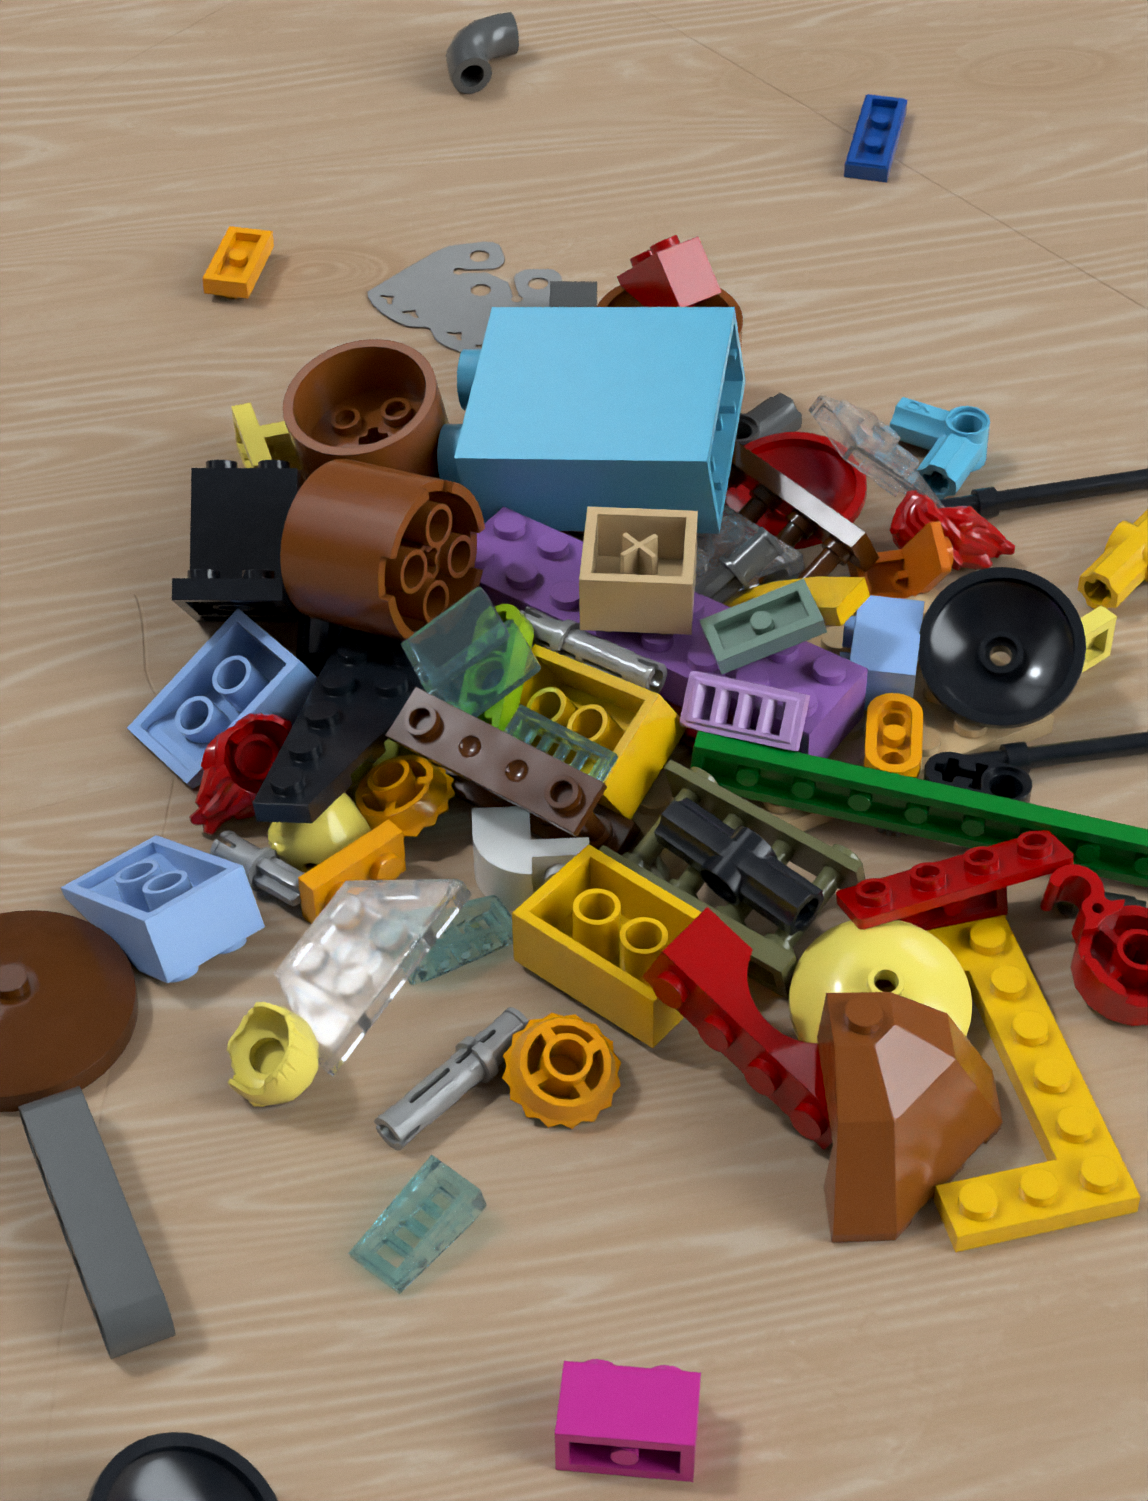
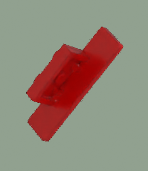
(955, 888)

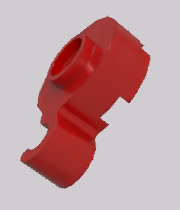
(1110, 945)

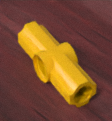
(1119, 567)

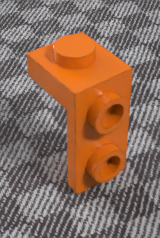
(910, 569)

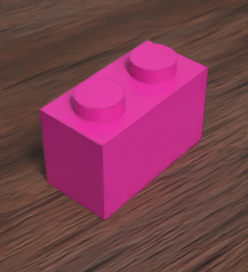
(627, 1420)

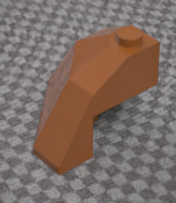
(902, 1109)

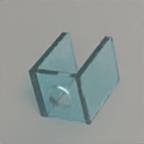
(471, 655)

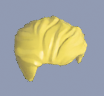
(318, 840)
(272, 1055)

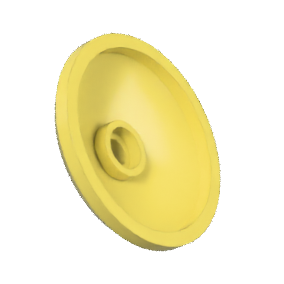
(856, 958)

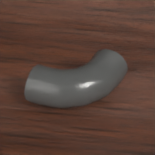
(477, 45)

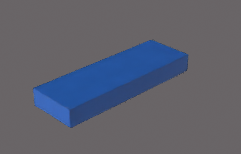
(875, 138)

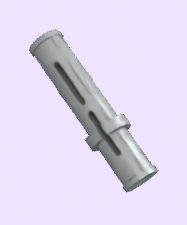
(580, 645)
(473, 1062)

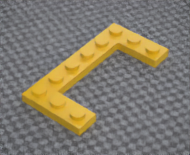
(1083, 1167)

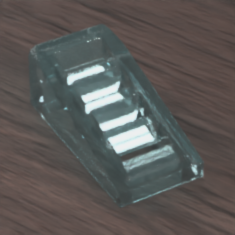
(528, 723)
(460, 949)
(430, 1179)

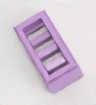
(699, 702)

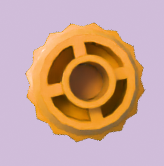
(406, 792)
(561, 1070)

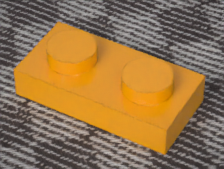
(238, 262)
(371, 857)

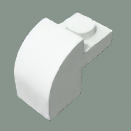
(508, 859)

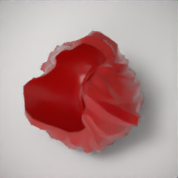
(971, 535)
(236, 768)

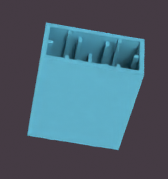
(598, 412)

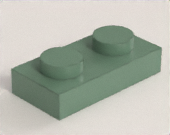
(763, 626)

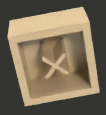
(638, 570)

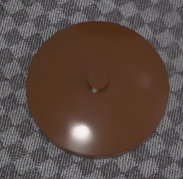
(62, 1004)

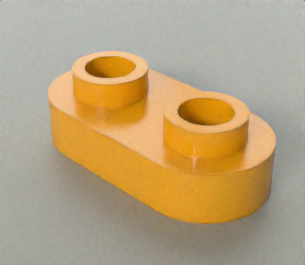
(894, 735)

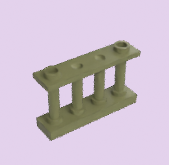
(835, 867)

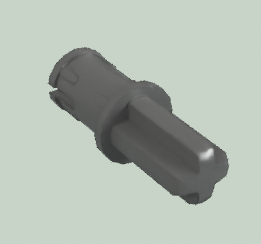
(740, 567)

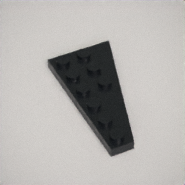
(338, 727)

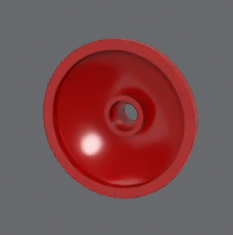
(814, 466)

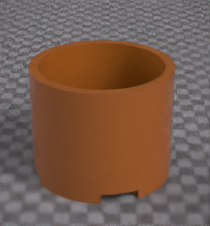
(368, 406)
(379, 547)

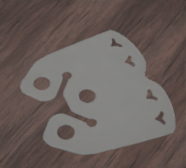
(445, 299)

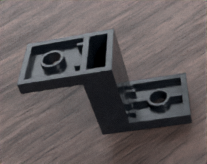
(238, 542)

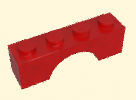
(708, 985)

